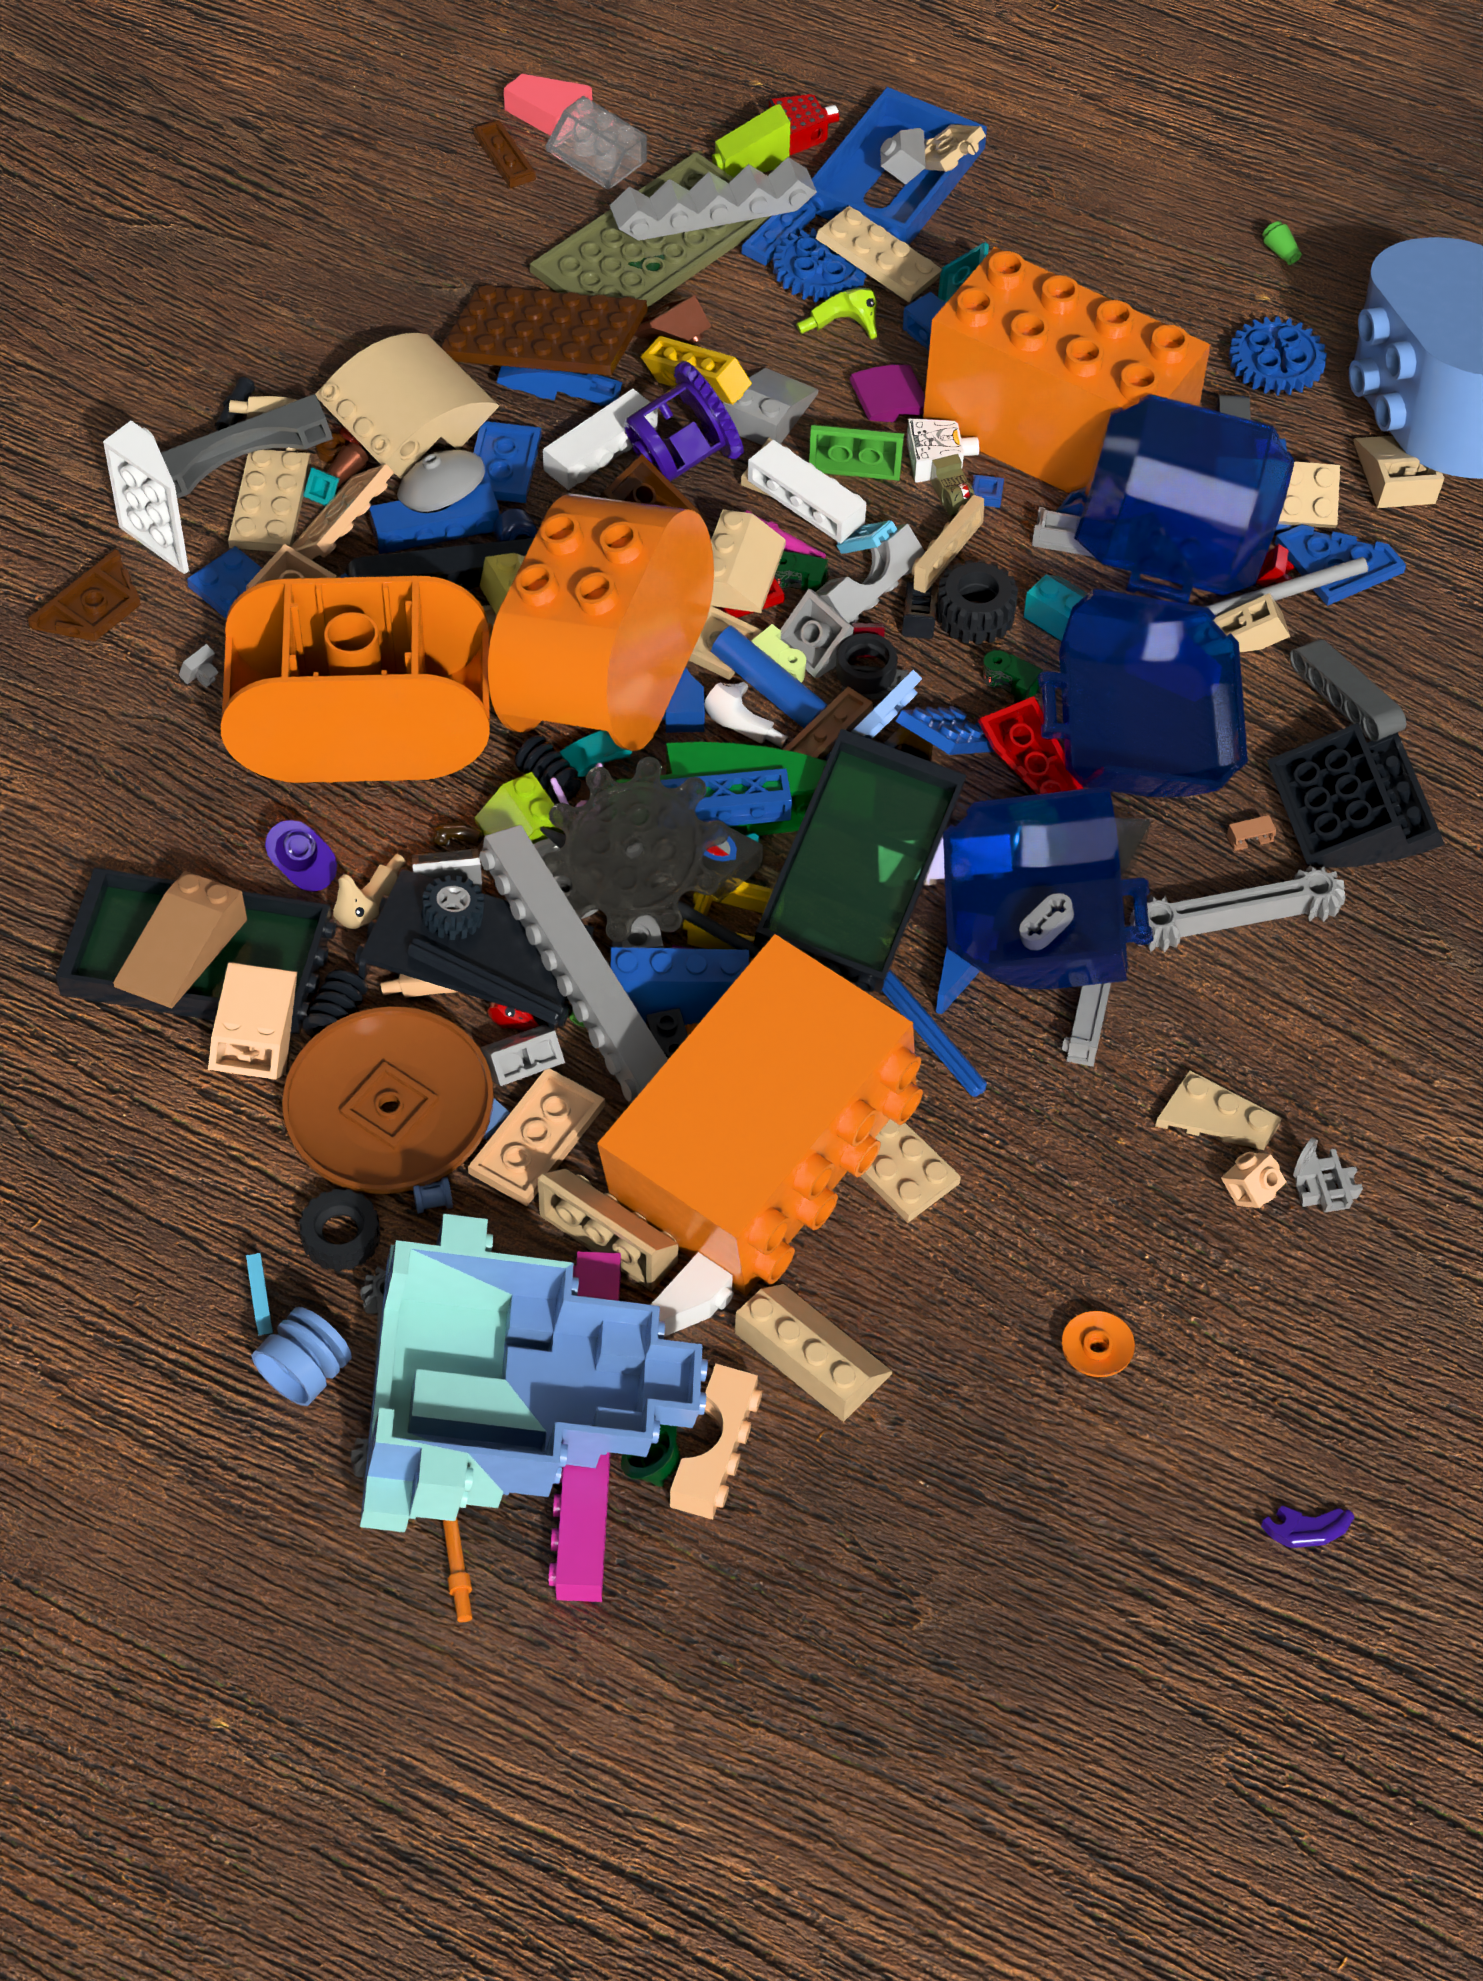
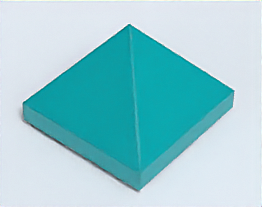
(321, 486)

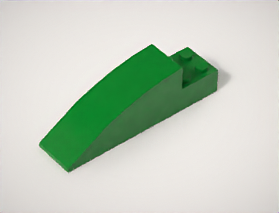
(717, 758)

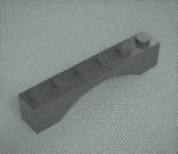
(290, 426)

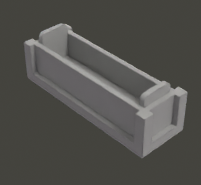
(1057, 532)
(1087, 1025)

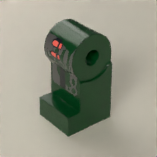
(801, 571)
(1011, 674)

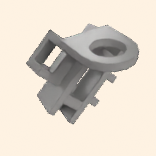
(1322, 1186)

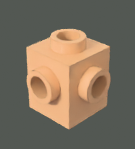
(1253, 1179)

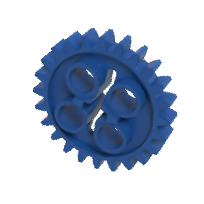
(814, 268)
(1295, 349)

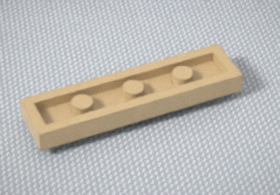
(948, 544)

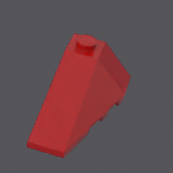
(1018, 741)

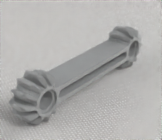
(1309, 893)

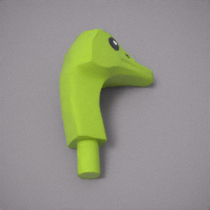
(853, 303)

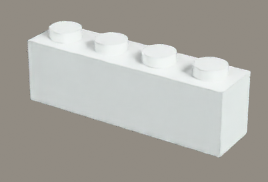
(594, 441)
(807, 491)

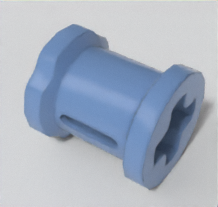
(433, 1195)

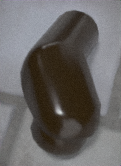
(457, 830)

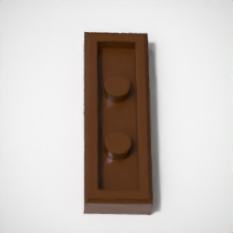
(504, 154)

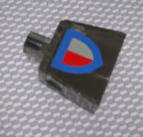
(733, 862)

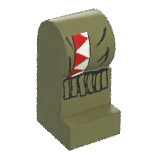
(950, 483)

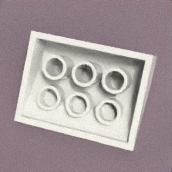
(145, 493)

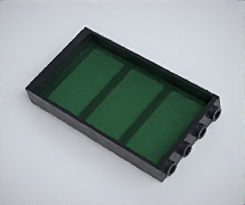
(861, 858)
(120, 904)

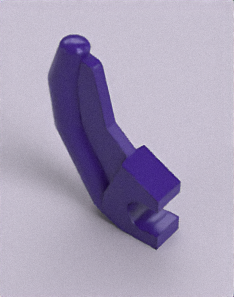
(1307, 1531)

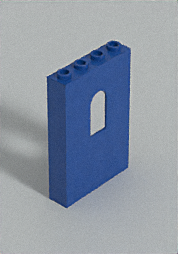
(857, 166)

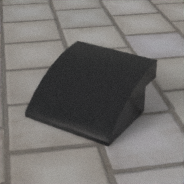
(1354, 800)

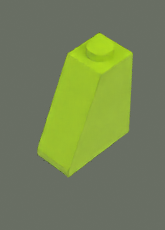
(759, 142)

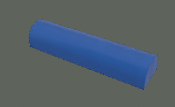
(767, 676)

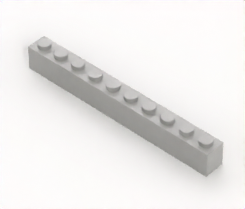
(573, 959)

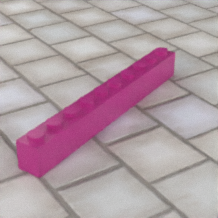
(584, 1489)

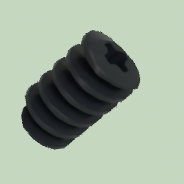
(545, 763)
(335, 1000)

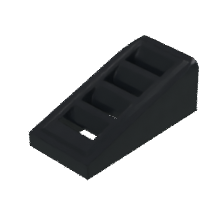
(919, 612)

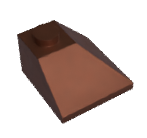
(676, 320)

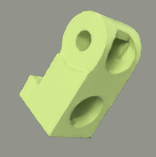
(790, 659)

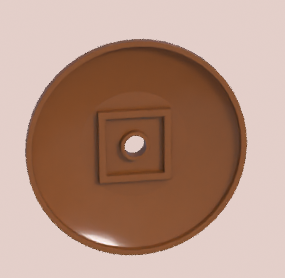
(379, 1058)

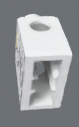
(935, 440)

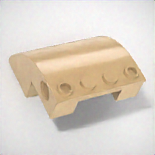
(404, 398)

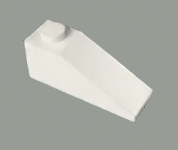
(694, 1294)

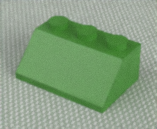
(856, 452)

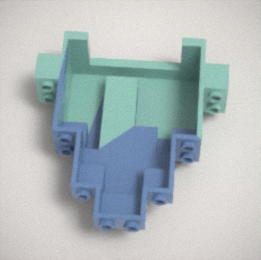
(507, 1377)

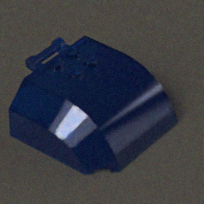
(1184, 497)
(1147, 697)
(1018, 854)

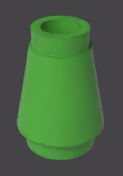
(1281, 241)

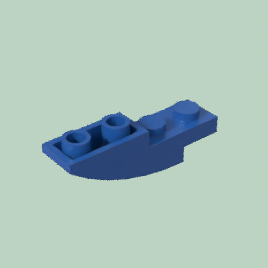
(547, 383)

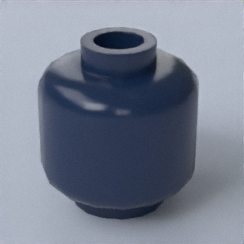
(514, 525)

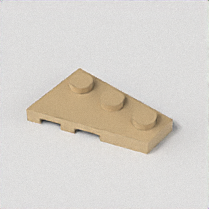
(1213, 1110)

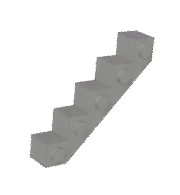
(713, 201)

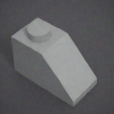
(904, 154)

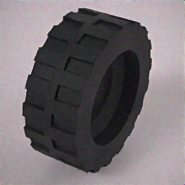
(340, 1204)

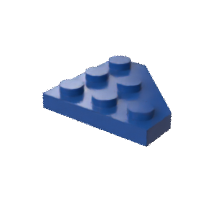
(1317, 551)

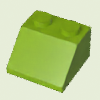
(515, 804)

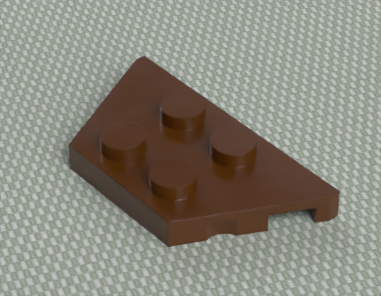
(90, 603)

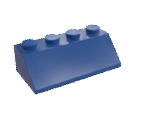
(677, 978)

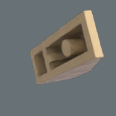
(1255, 624)

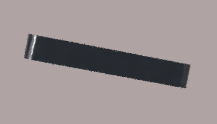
(456, 564)

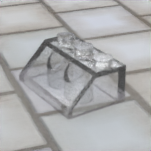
(597, 143)

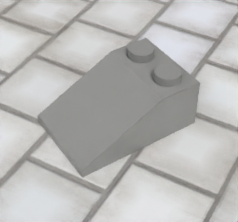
(770, 406)

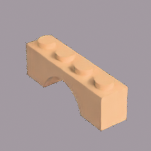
(702, 1479)

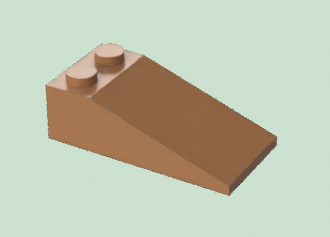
(182, 939)

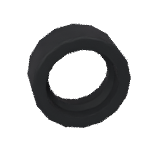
(870, 645)

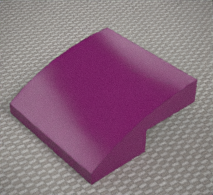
(888, 392)

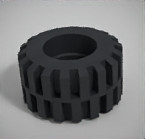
(976, 620)

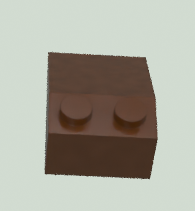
(647, 485)

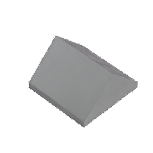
(816, 632)
(452, 863)

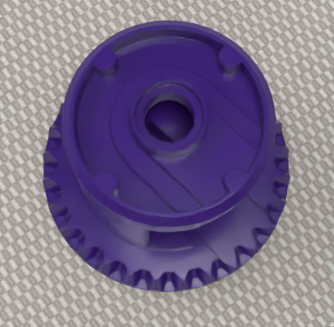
(687, 445)

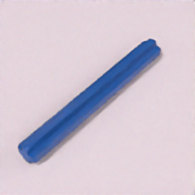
(934, 1036)

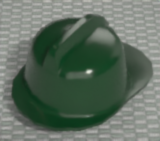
(660, 1461)

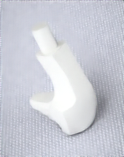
(726, 709)

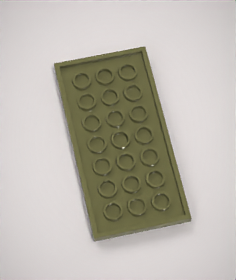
(598, 255)

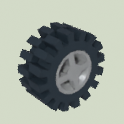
(452, 907)

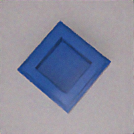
(988, 488)

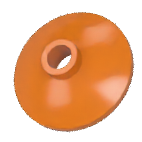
(1101, 1331)

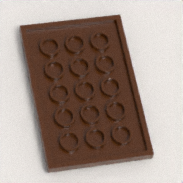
(545, 330)

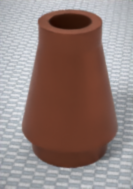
(348, 462)

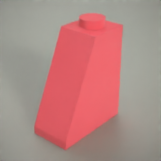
(542, 99)

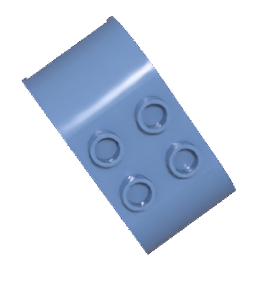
(1424, 351)

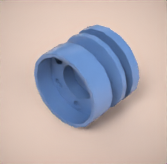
(301, 1356)

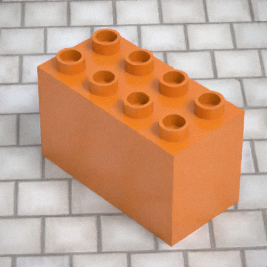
(1045, 362)
(763, 1114)

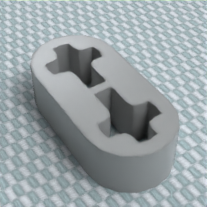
(1050, 924)

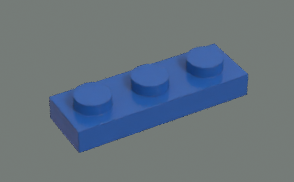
(763, 242)

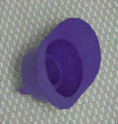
(301, 855)

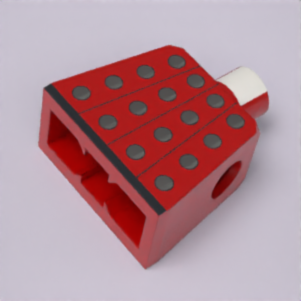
(807, 120)

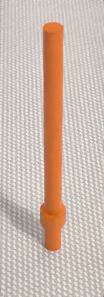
(458, 1581)

